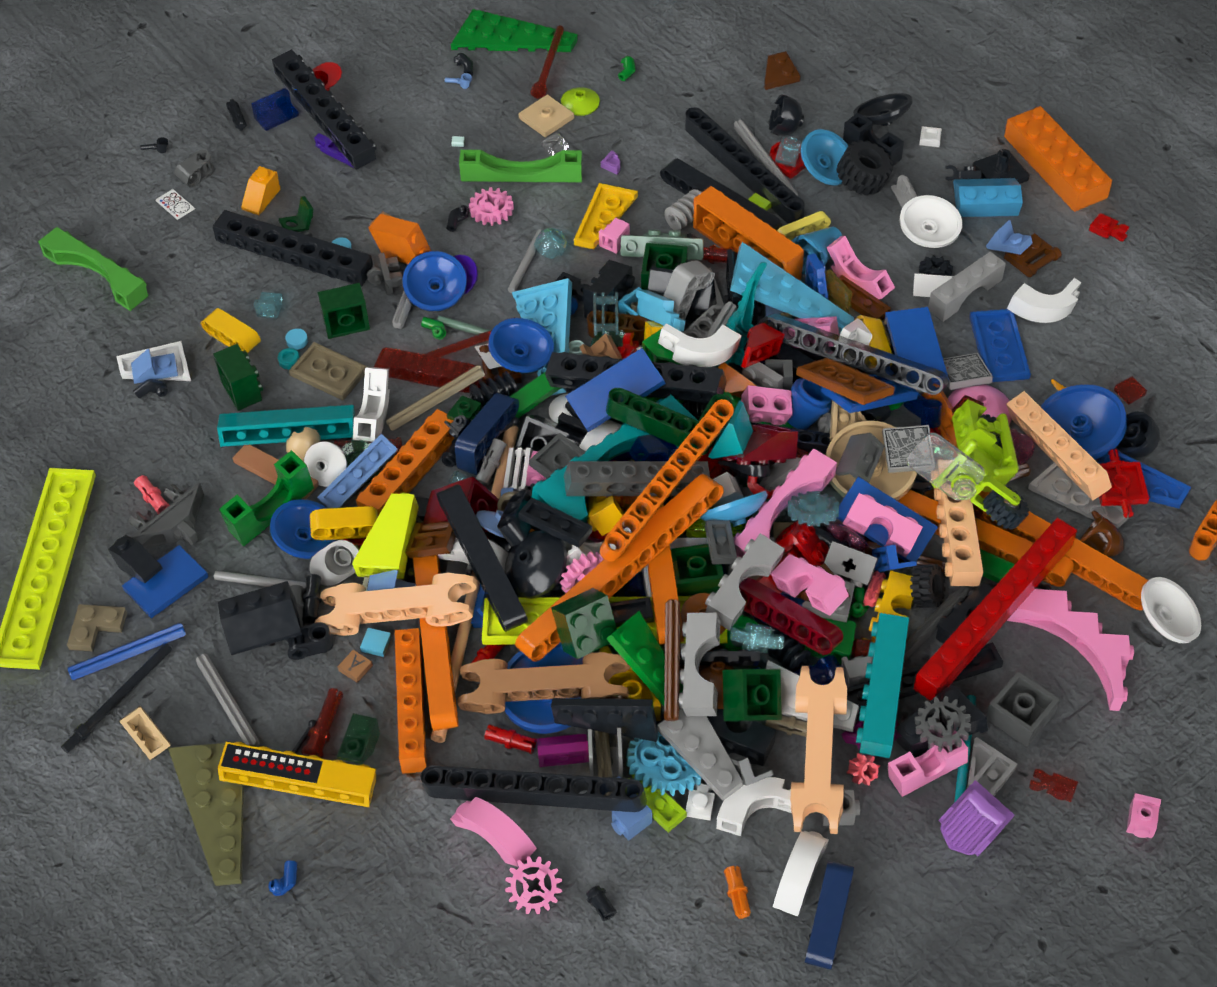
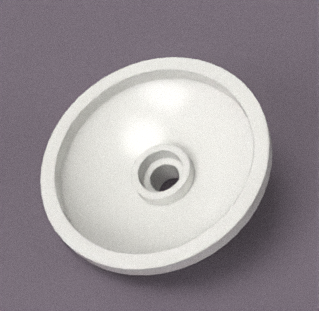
(930, 221)
(1170, 610)

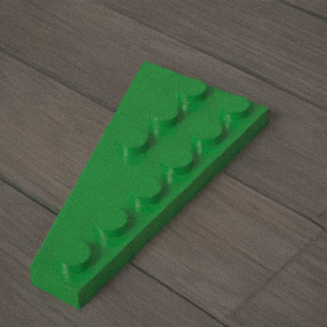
(507, 34)

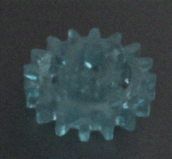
(813, 508)
(756, 638)

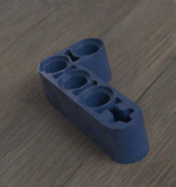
(481, 431)
(829, 915)

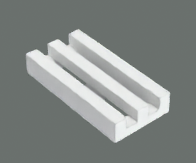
(509, 468)

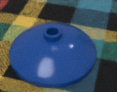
(430, 270)
(520, 345)
(291, 523)

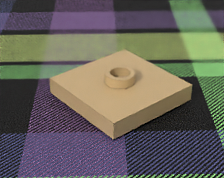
(546, 115)

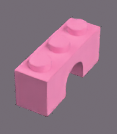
(901, 530)
(824, 590)
(912, 773)

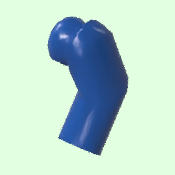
(287, 882)

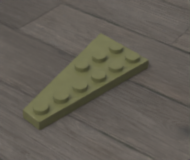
(214, 808)

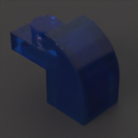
(651, 449)

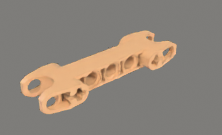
(432, 602)
(816, 791)

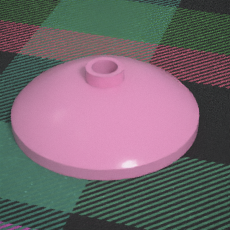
(992, 398)

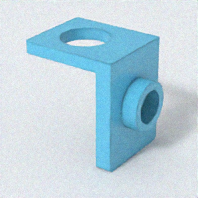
(625, 302)

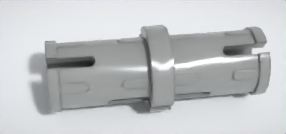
(491, 461)

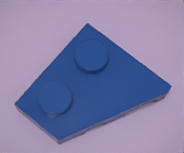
(815, 275)

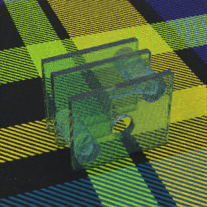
(604, 327)

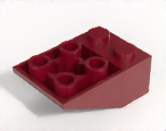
(767, 444)

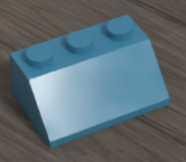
(988, 197)

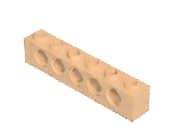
(1059, 446)
(960, 540)

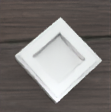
(930, 136)

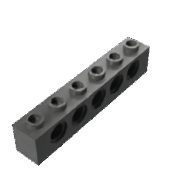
(620, 477)

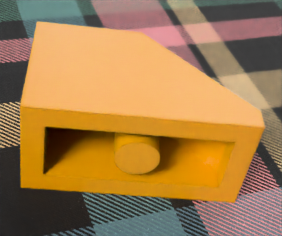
(260, 190)

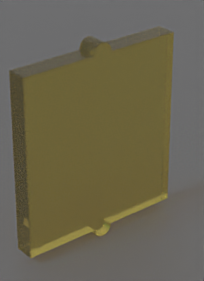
(838, 292)

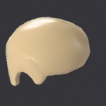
(301, 442)

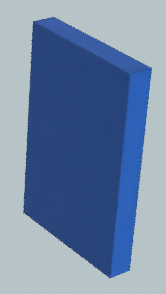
(176, 578)

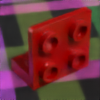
(805, 540)

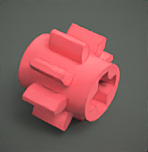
(863, 769)

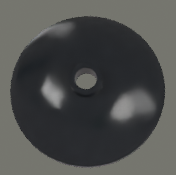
(885, 108)
(536, 564)

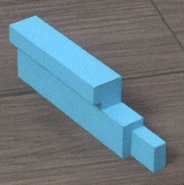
(658, 309)

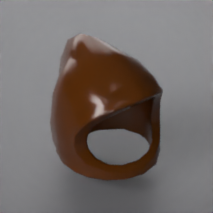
(1103, 536)

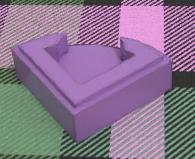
(611, 163)

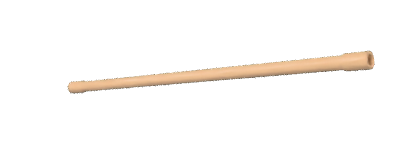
(509, 438)

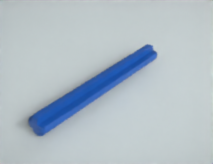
(126, 651)

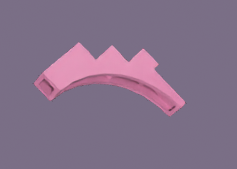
(1105, 652)

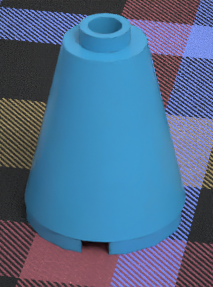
(816, 243)

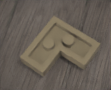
(90, 620)

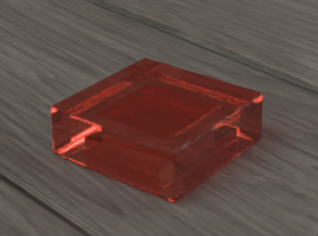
(1130, 390)

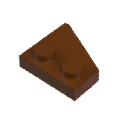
(780, 71)

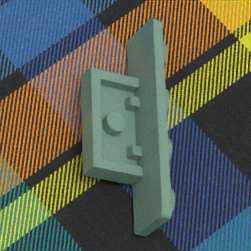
(635, 245)

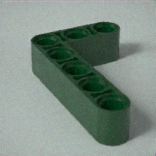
(654, 417)

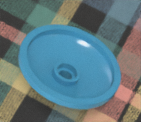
(821, 153)
(737, 510)

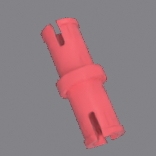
(151, 494)

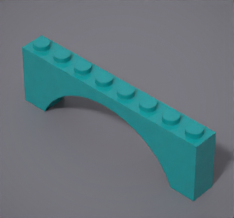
(553, 490)

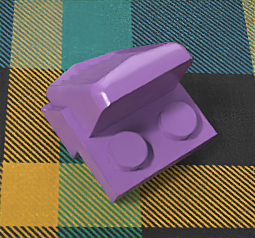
(974, 820)

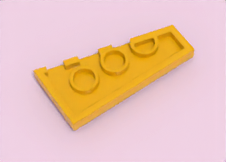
(606, 205)

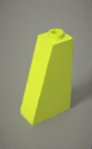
(388, 538)

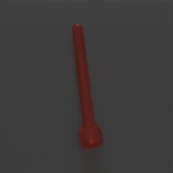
(539, 88)
(460, 345)

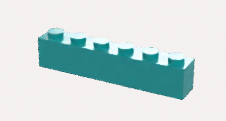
(278, 425)
(884, 685)

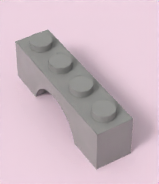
(949, 296)
(759, 560)
(701, 635)

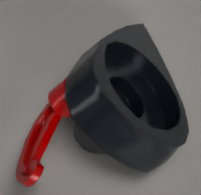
(751, 474)

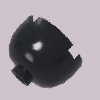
(786, 116)
(1140, 436)

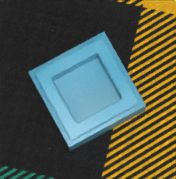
(375, 642)

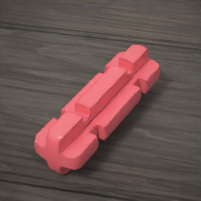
(873, 589)

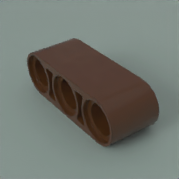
(626, 323)

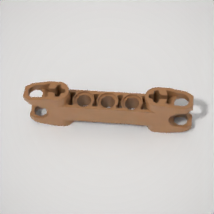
(540, 683)

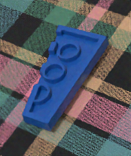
(1160, 487)

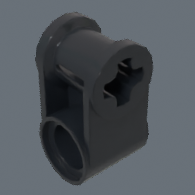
(309, 643)

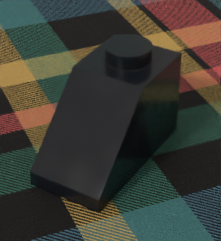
(134, 559)

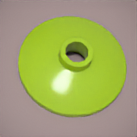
(580, 101)

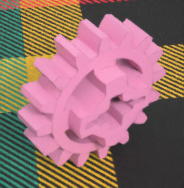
(491, 206)
(579, 569)
(540, 875)

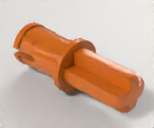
(737, 891)

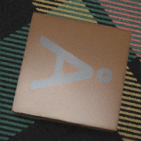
(355, 666)

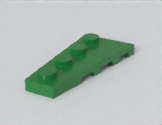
(642, 653)

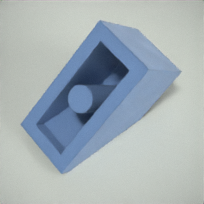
(631, 822)

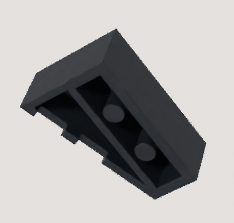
(613, 278)
(906, 731)

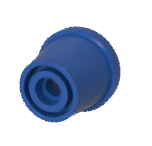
(807, 404)

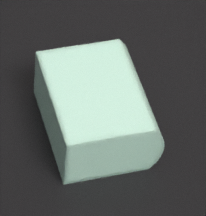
(458, 141)

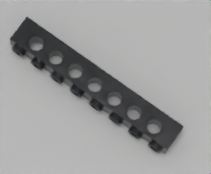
(324, 109)
(292, 247)
(574, 370)

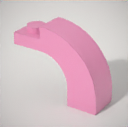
(847, 264)
(496, 829)

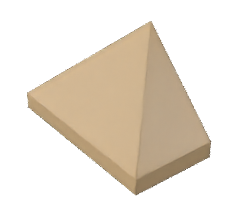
(145, 732)

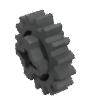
(935, 732)

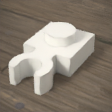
(700, 802)

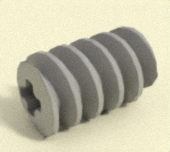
(682, 211)

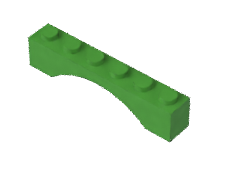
(482, 167)
(65, 249)

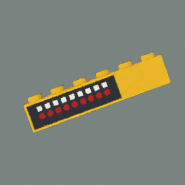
(297, 774)

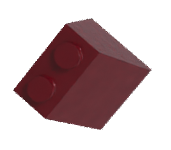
(477, 495)

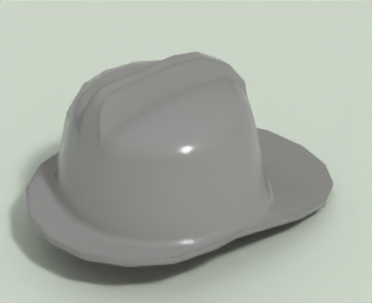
(334, 562)

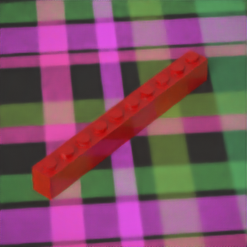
(995, 609)

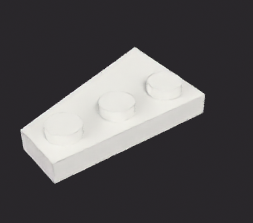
(125, 361)

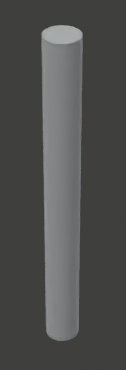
(524, 265)
(253, 580)

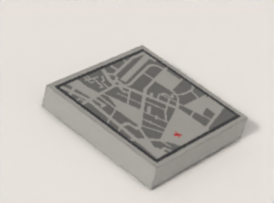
(966, 371)
(900, 443)

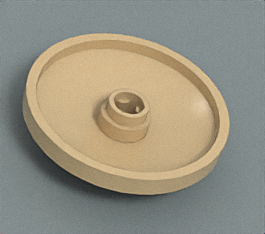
(892, 484)

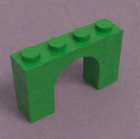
(249, 521)

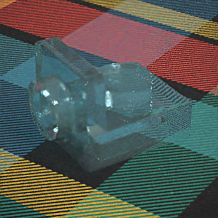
(788, 151)
(268, 305)

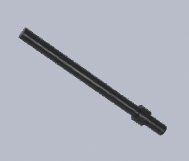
(83, 731)

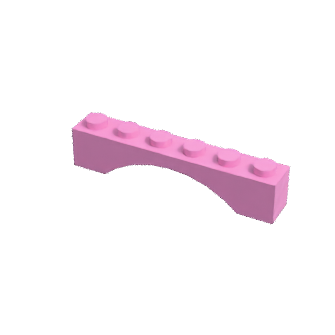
(811, 475)

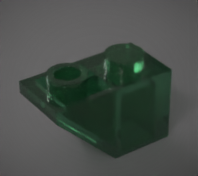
(359, 739)

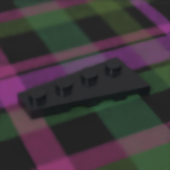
(733, 658)
(633, 716)

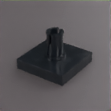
(1001, 166)

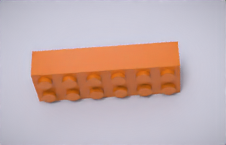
(1057, 158)
(731, 224)

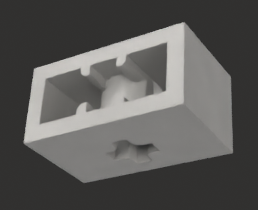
(864, 563)

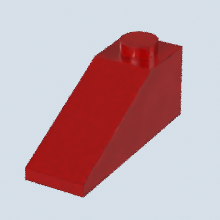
(761, 344)

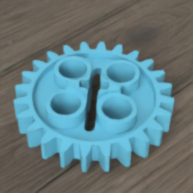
(660, 766)

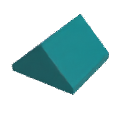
(734, 436)

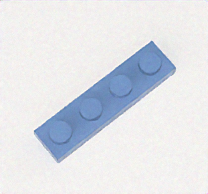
(357, 473)

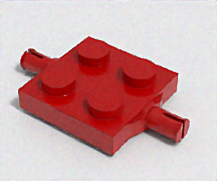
(1126, 483)

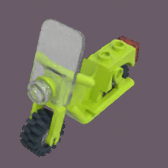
(981, 463)

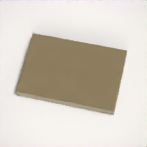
(328, 371)

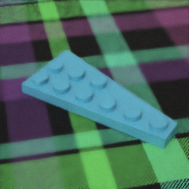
(783, 290)
(550, 308)

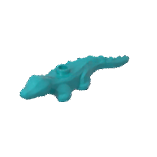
(741, 319)

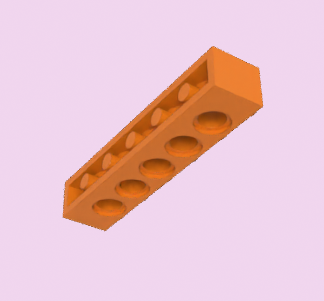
(410, 462)
(410, 701)

